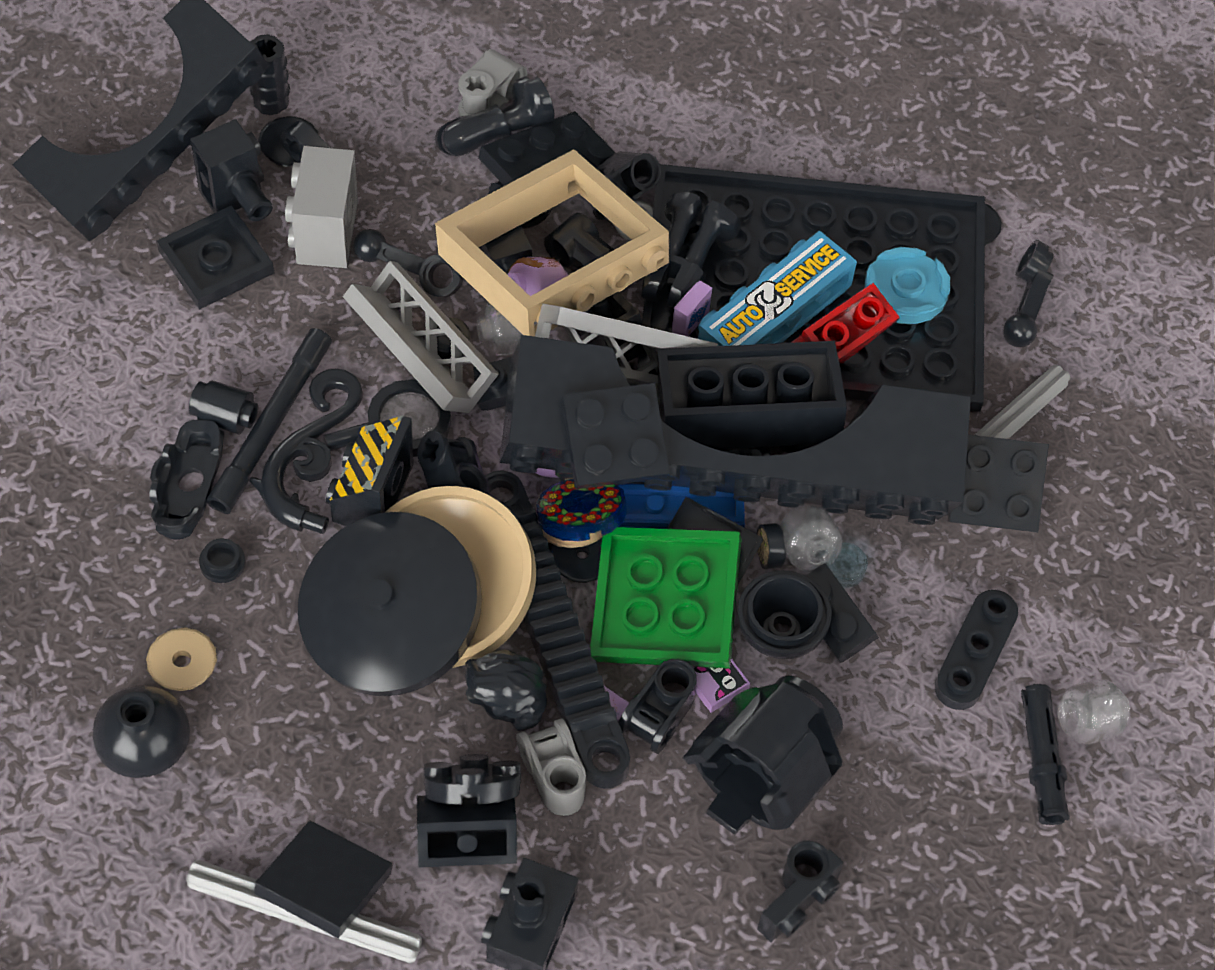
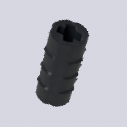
(272, 89)

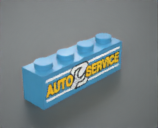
(782, 296)

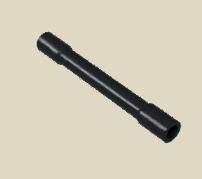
(236, 475)

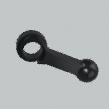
(372, 246)
(1021, 328)

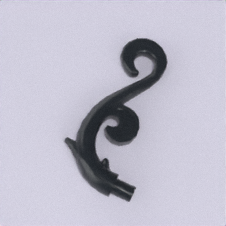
(304, 443)

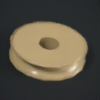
(176, 644)

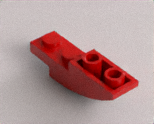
(853, 323)

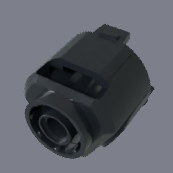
(768, 754)

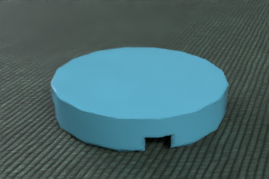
(910, 283)

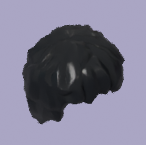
(507, 687)

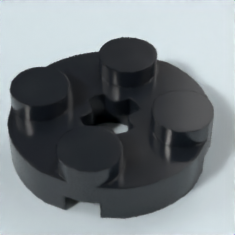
(472, 779)

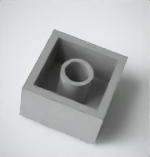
(323, 206)

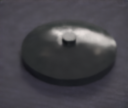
(389, 604)

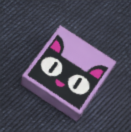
(719, 685)

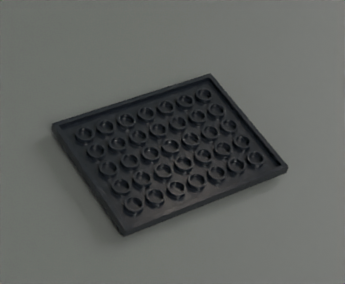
(864, 222)

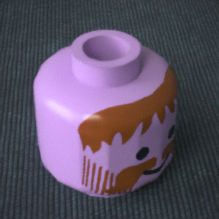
(536, 273)

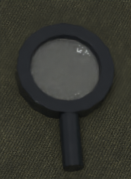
(397, 400)

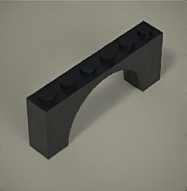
(99, 187)

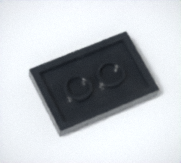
(536, 146)

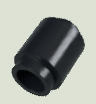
(225, 405)

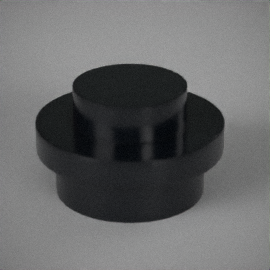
(222, 561)

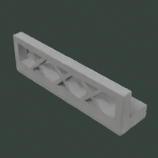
(615, 329)
(411, 349)

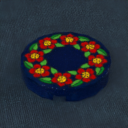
(578, 512)

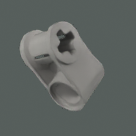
(488, 82)
(551, 760)

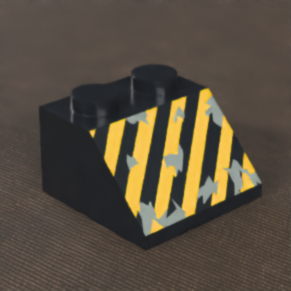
(372, 471)

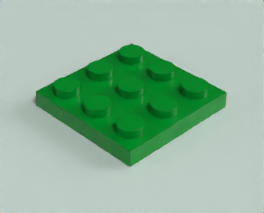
(666, 597)

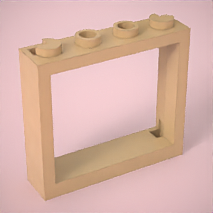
(530, 196)

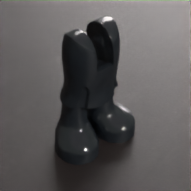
(529, 108)

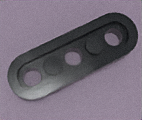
(971, 663)

